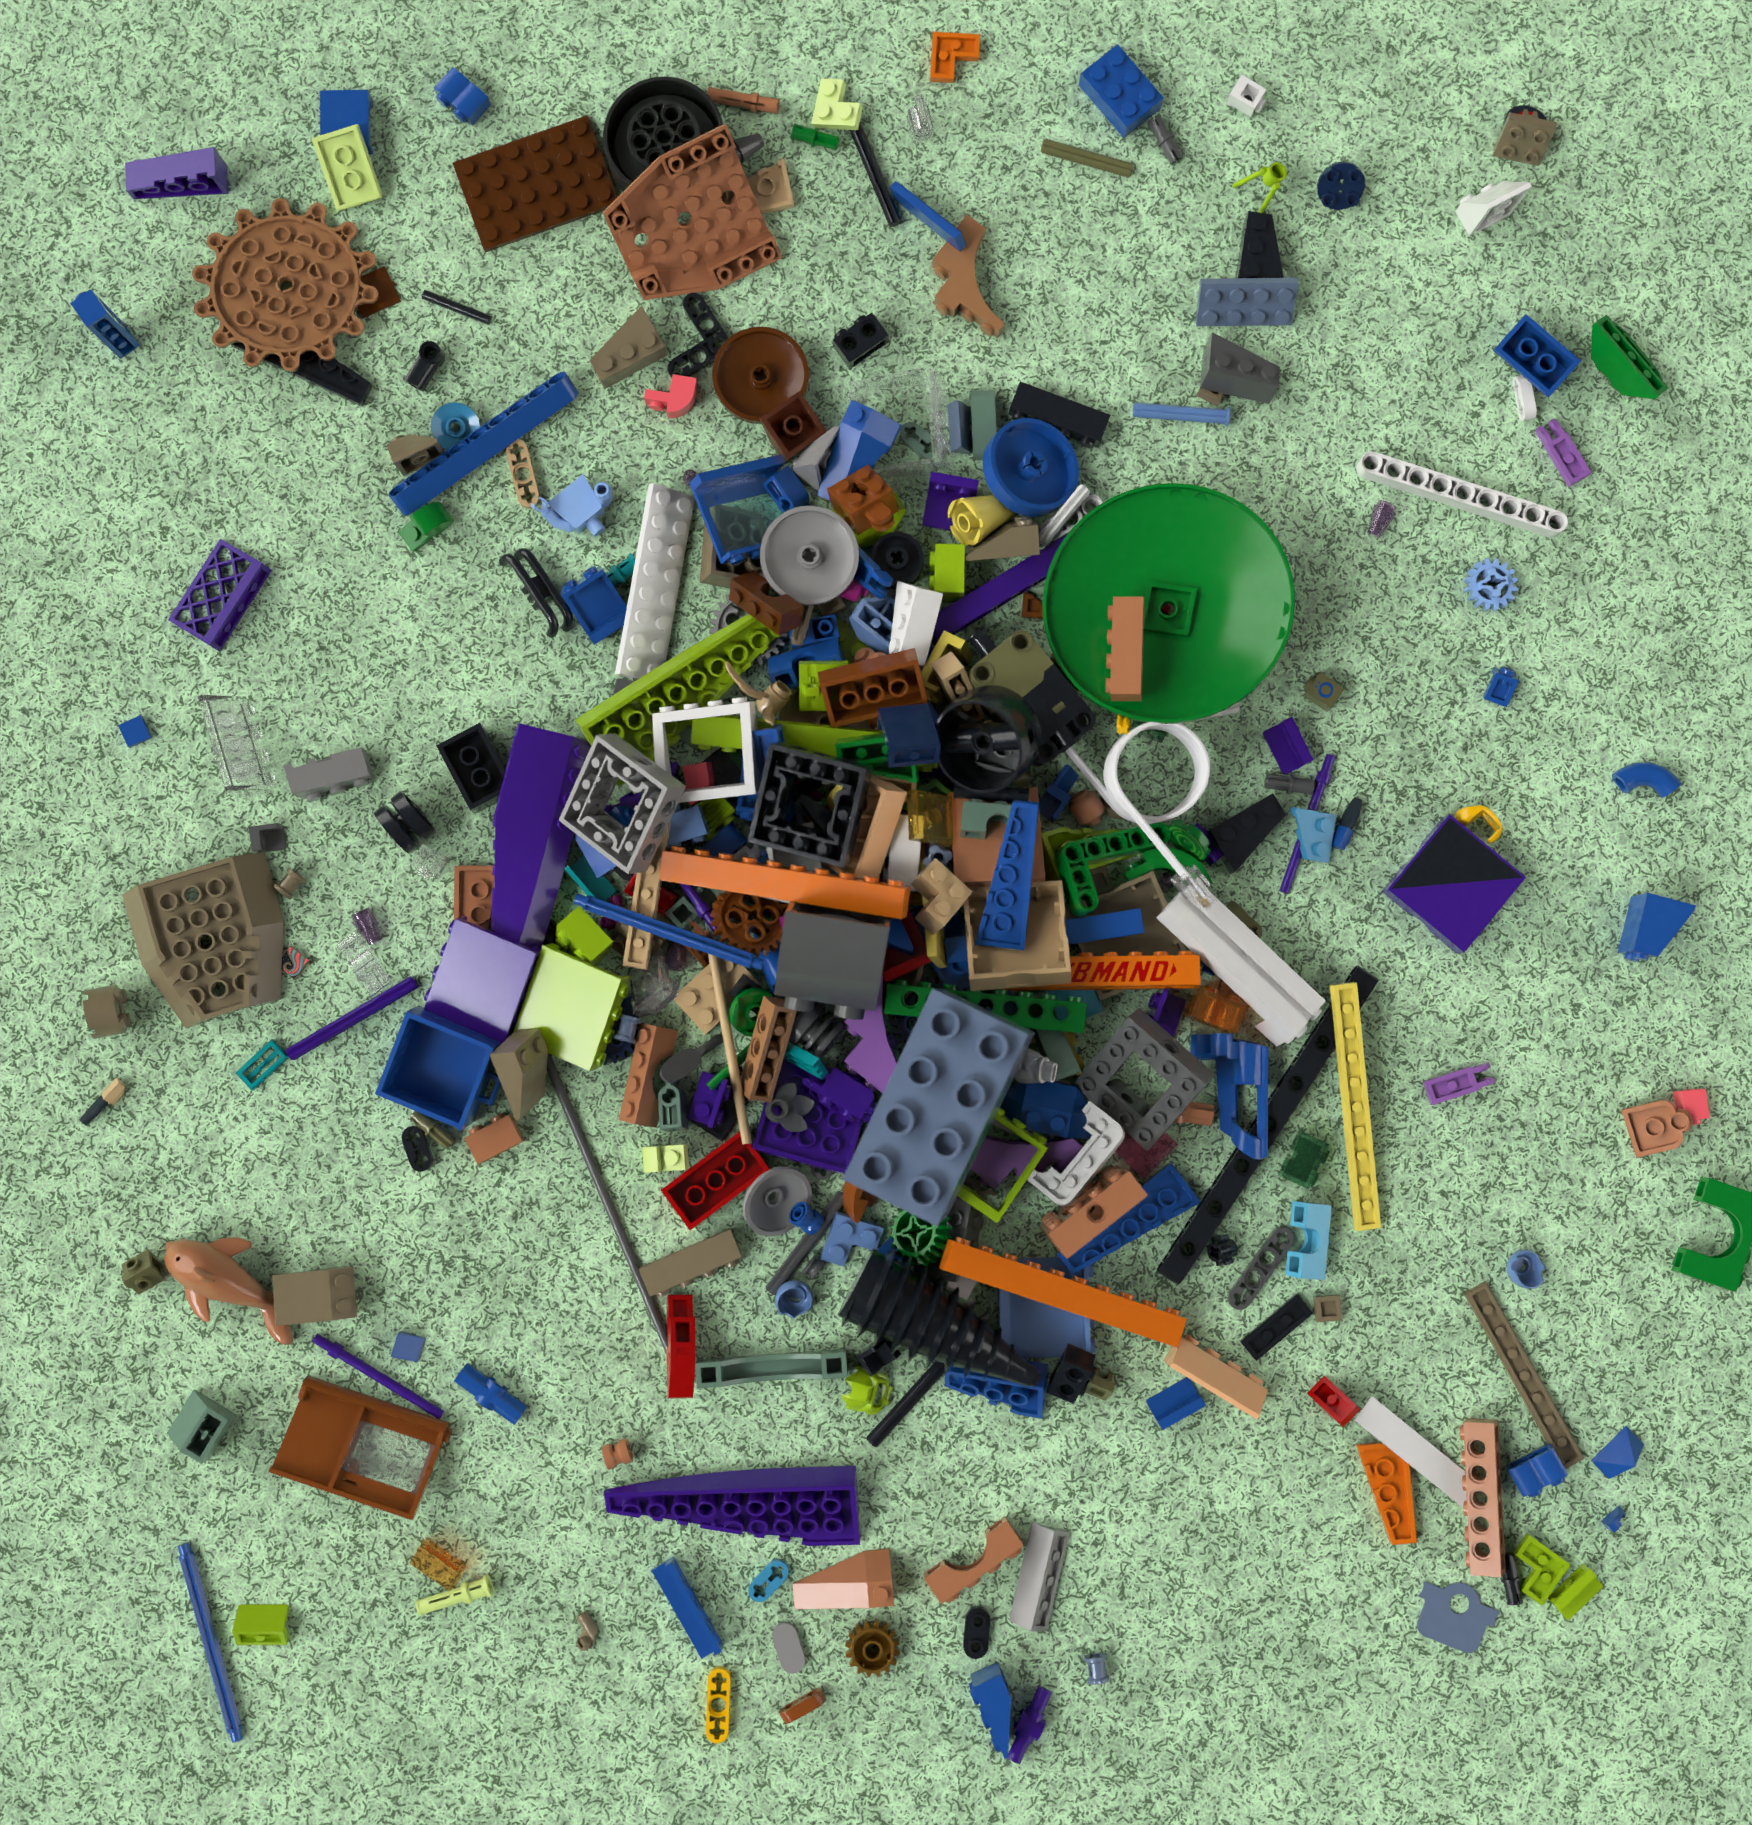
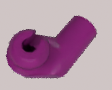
(607, 923)

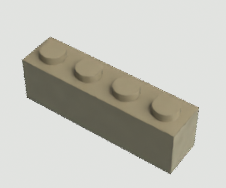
(691, 1262)

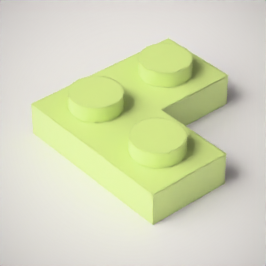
(831, 111)

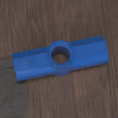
(490, 1394)

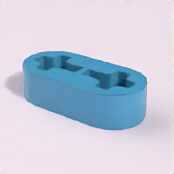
(772, 1584)

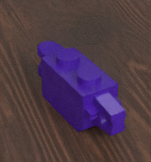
(845, 1095)

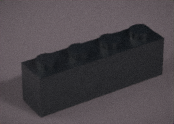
(1067, 416)

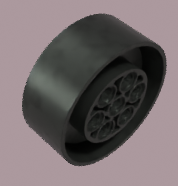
(655, 101)

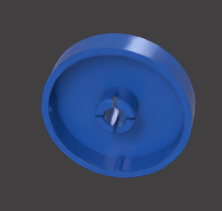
(1030, 467)

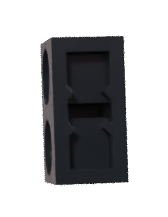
(864, 344)
(1071, 1374)

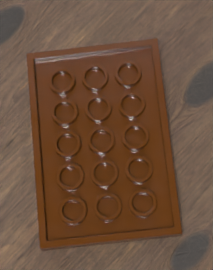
(535, 183)

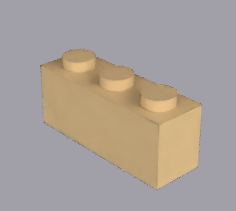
(954, 683)

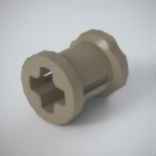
(289, 883)

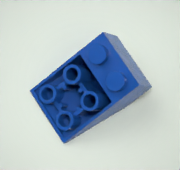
(993, 1694)

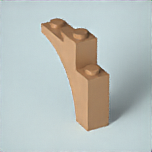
(961, 288)

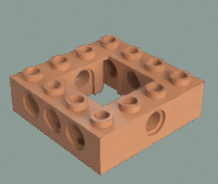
(1110, 1199)

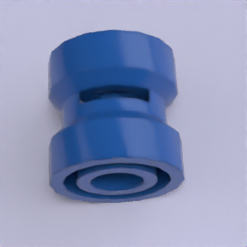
(806, 1218)

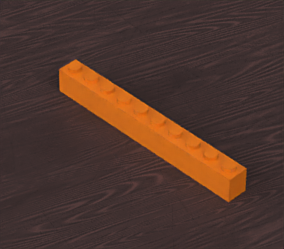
(785, 883)
(1063, 1293)

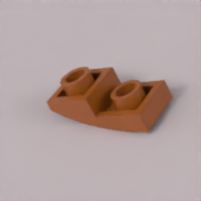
(854, 1201)

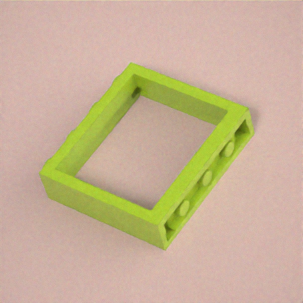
(1037, 1141)

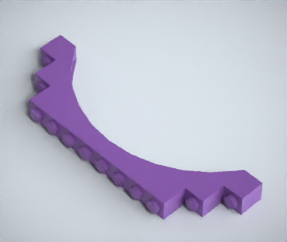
(997, 1156)

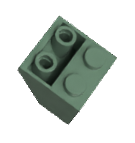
(200, 1426)

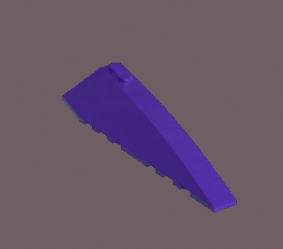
(782, 1502)

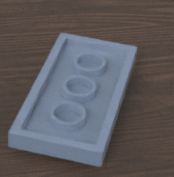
(1246, 301)

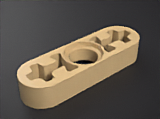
(514, 470)

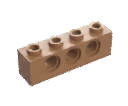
(767, 1049)

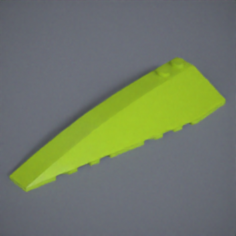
(687, 678)

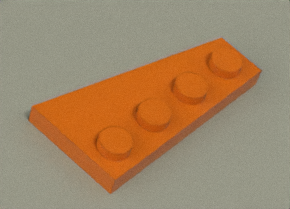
(1391, 1489)

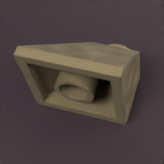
(413, 452)

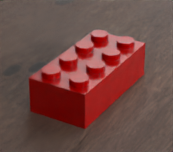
(715, 1180)

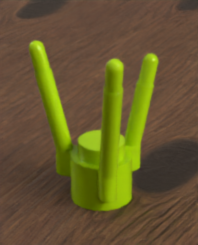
(1271, 177)

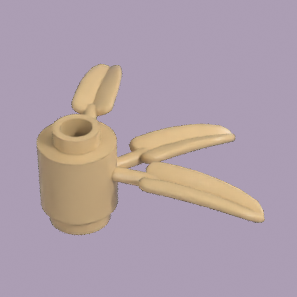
(769, 701)

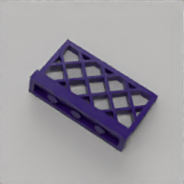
(237, 601)

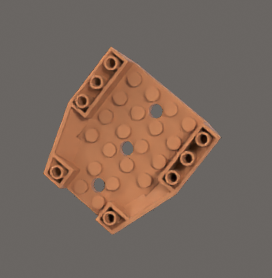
(716, 243)

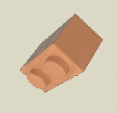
(494, 1138)

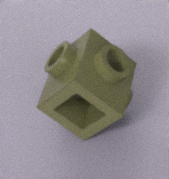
(142, 1272)

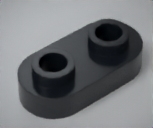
(976, 1633)

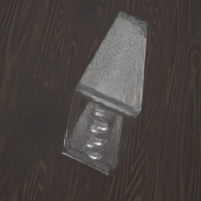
(914, 380)

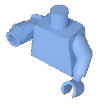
(577, 507)

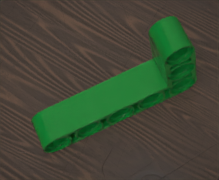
(1102, 852)

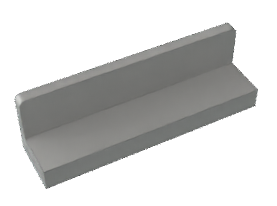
(1039, 1577)

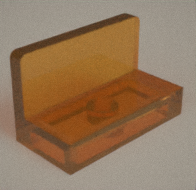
(438, 1564)

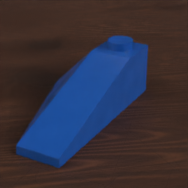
(1023, 1399)

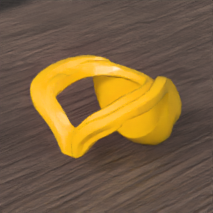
(1470, 814)

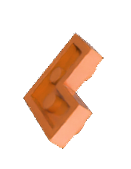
(948, 48)

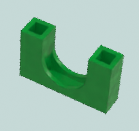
(1726, 1268)

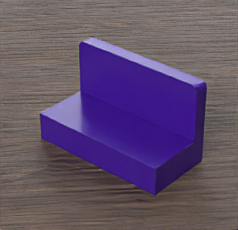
(1288, 746)

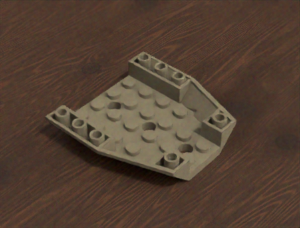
(246, 930)

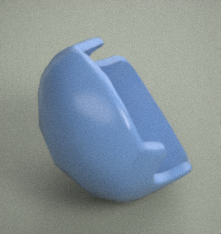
(1532, 1275)
(793, 1289)

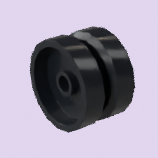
(902, 548)
(408, 819)

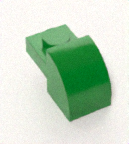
(425, 524)

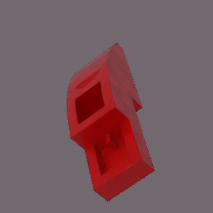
(681, 1346)

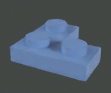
(845, 1233)

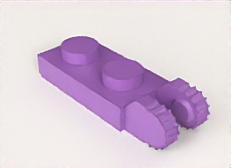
(1563, 453)
(1456, 1084)

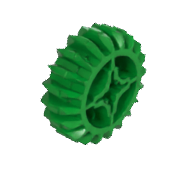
(927, 1243)

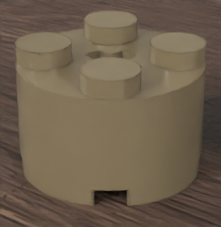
(106, 1011)

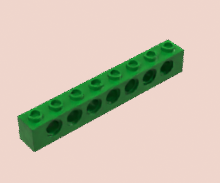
(1075, 1021)

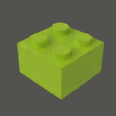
(948, 567)
(583, 937)

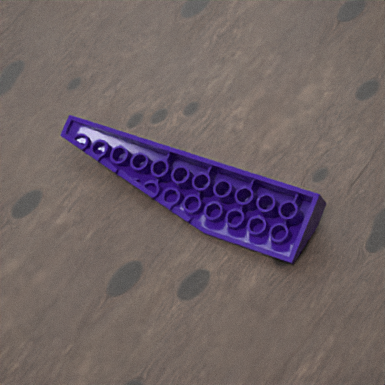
(528, 834)

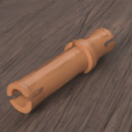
(745, 100)

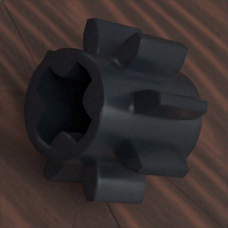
(1222, 1250)

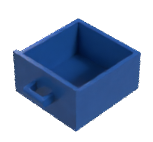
(439, 1069)

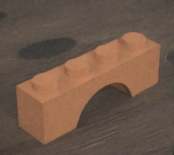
(651, 1048)
(948, 1579)

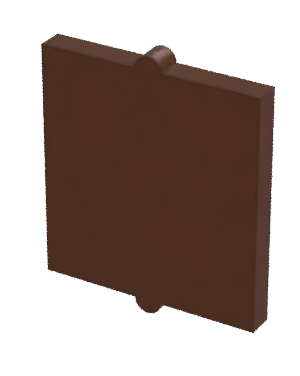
(387, 294)

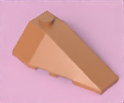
(851, 1583)

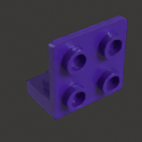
(941, 492)
(1166, 1009)
(707, 1103)

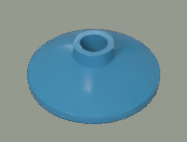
(450, 414)

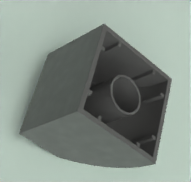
(831, 959)

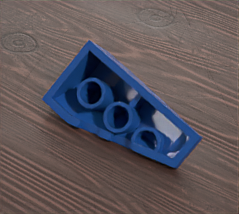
(859, 442)

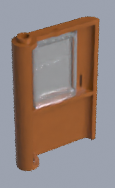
(363, 1441)

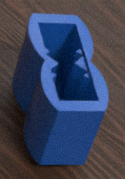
(462, 96)
(1537, 1471)

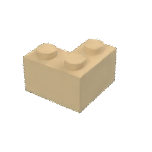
(944, 895)

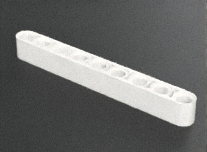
(1472, 492)

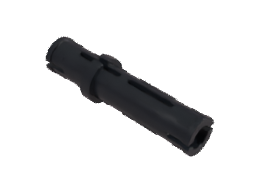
(1006, 794)

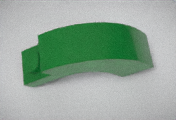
(1155, 860)

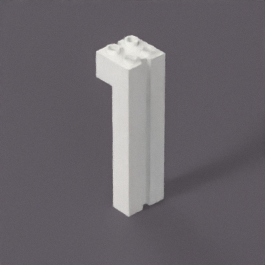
(1245, 967)

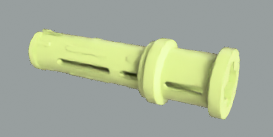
(465, 1593)

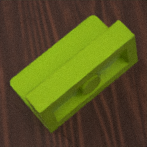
(1575, 1591)
(261, 1624)

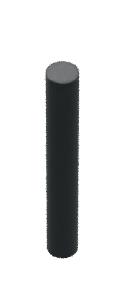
(456, 307)

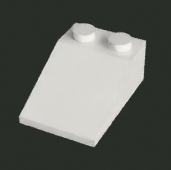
(1491, 204)

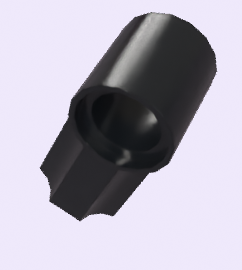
(424, 368)

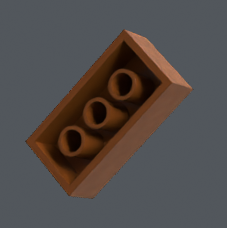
(860, 688)

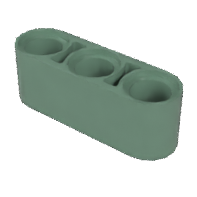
(982, 420)

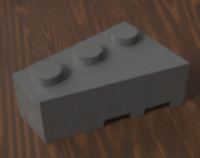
(1237, 371)

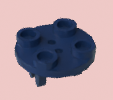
(1352, 185)

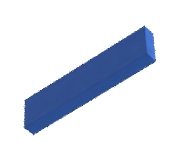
(928, 216)

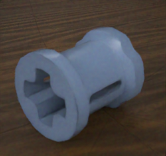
(627, 1029)
(1096, 1668)

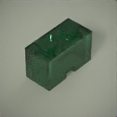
(1305, 1160)

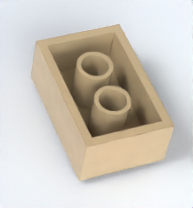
(699, 998)

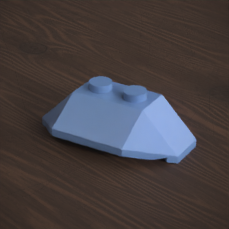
(873, 623)

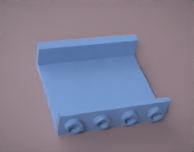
(1040, 1328)

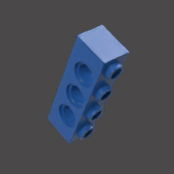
(104, 323)

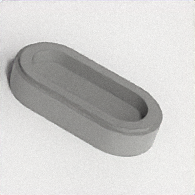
(788, 1647)

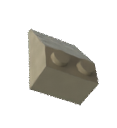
(1009, 540)
(522, 1069)
(314, 1295)

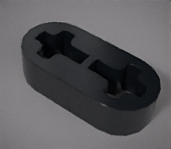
(411, 1150)

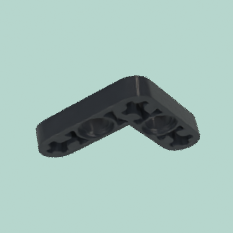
(705, 346)

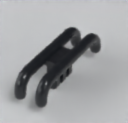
(540, 589)

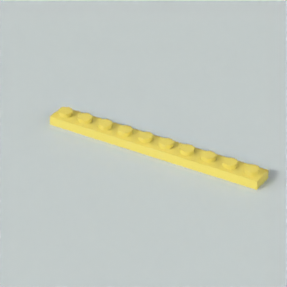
(1355, 1106)

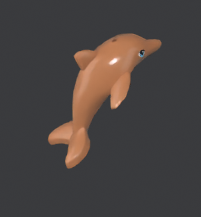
(213, 1274)

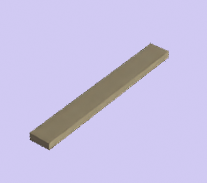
(1523, 1374)

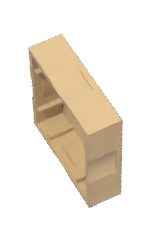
(1046, 949)

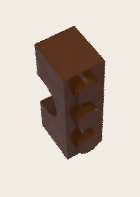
(776, 613)

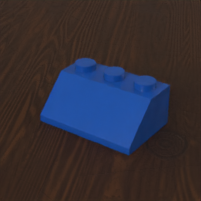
(1537, 355)

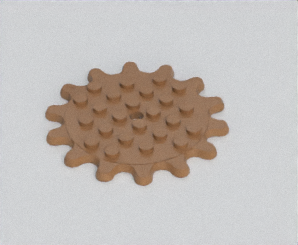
(278, 250)

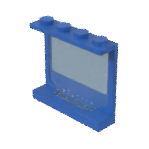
(737, 506)

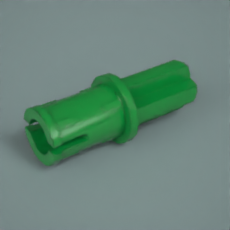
(814, 137)

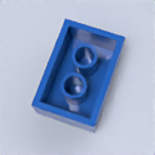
(1120, 91)

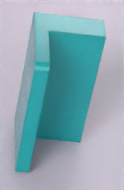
(588, 882)

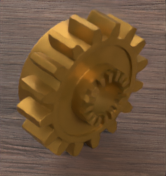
(867, 1635)

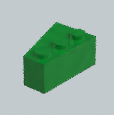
(873, 751)

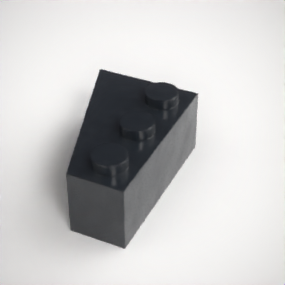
(1259, 248)
(1245, 831)

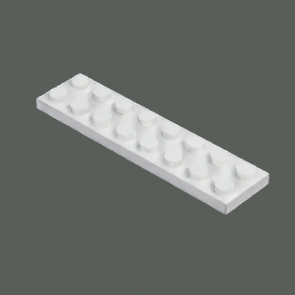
(655, 581)

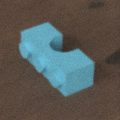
(1311, 1258)

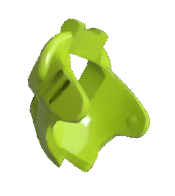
(864, 1391)

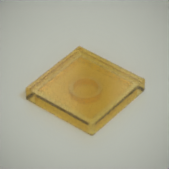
(930, 818)

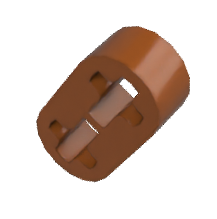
(802, 1706)

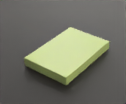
(347, 167)

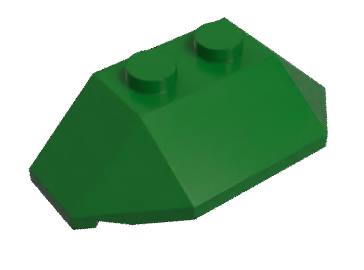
(1624, 361)

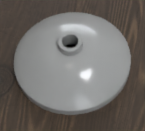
(771, 1199)

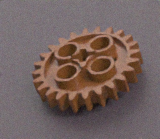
(738, 934)

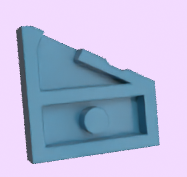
(1314, 833)

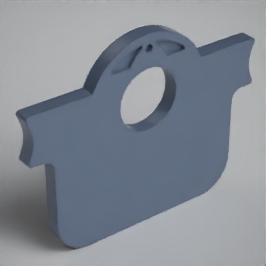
(1449, 1628)

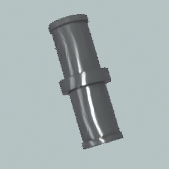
(1165, 139)

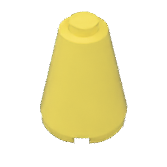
(976, 518)

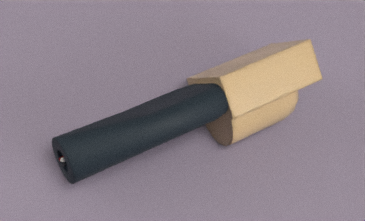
(109, 1095)

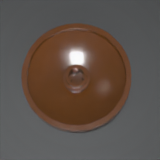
(758, 372)

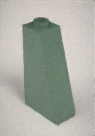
(1053, 1044)

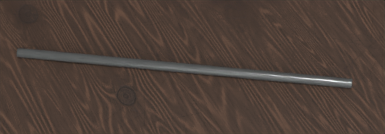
(606, 1200)

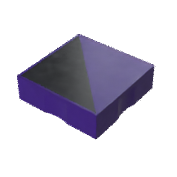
(1454, 884)

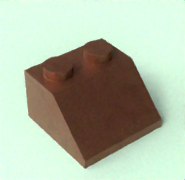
(792, 426)

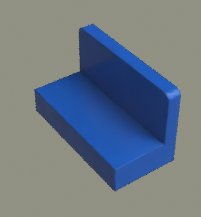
(1175, 1403)

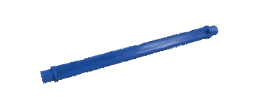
(669, 931)
(210, 1642)

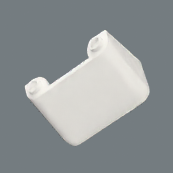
(1105, 1139)

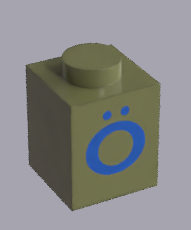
(1322, 691)

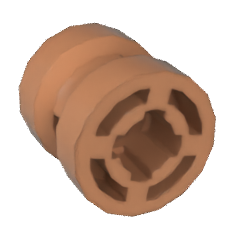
(617, 1453)

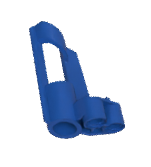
(1237, 1064)

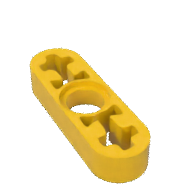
(724, 1723)

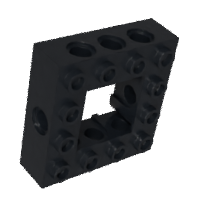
(769, 822)

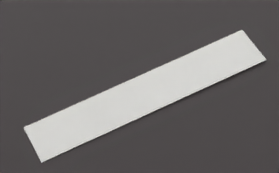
(1413, 1449)

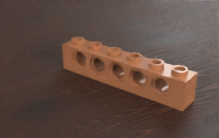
(1482, 1563)

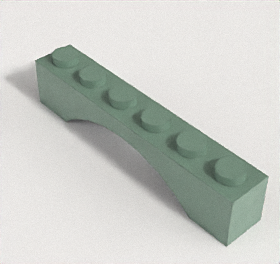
(768, 1367)

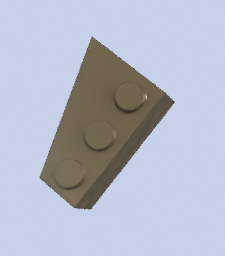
(628, 350)

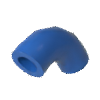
(1646, 774)

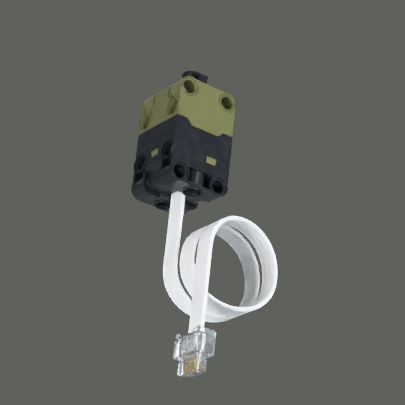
(1060, 711)

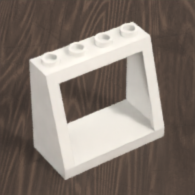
(715, 708)

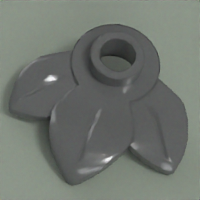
(793, 1108)

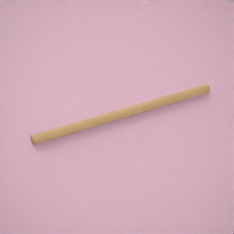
(730, 1049)

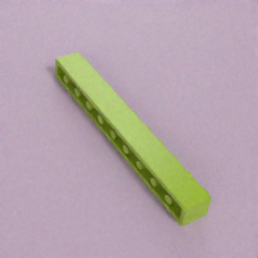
(726, 733)

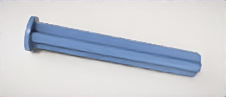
(1182, 413)

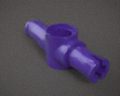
(1029, 1725)

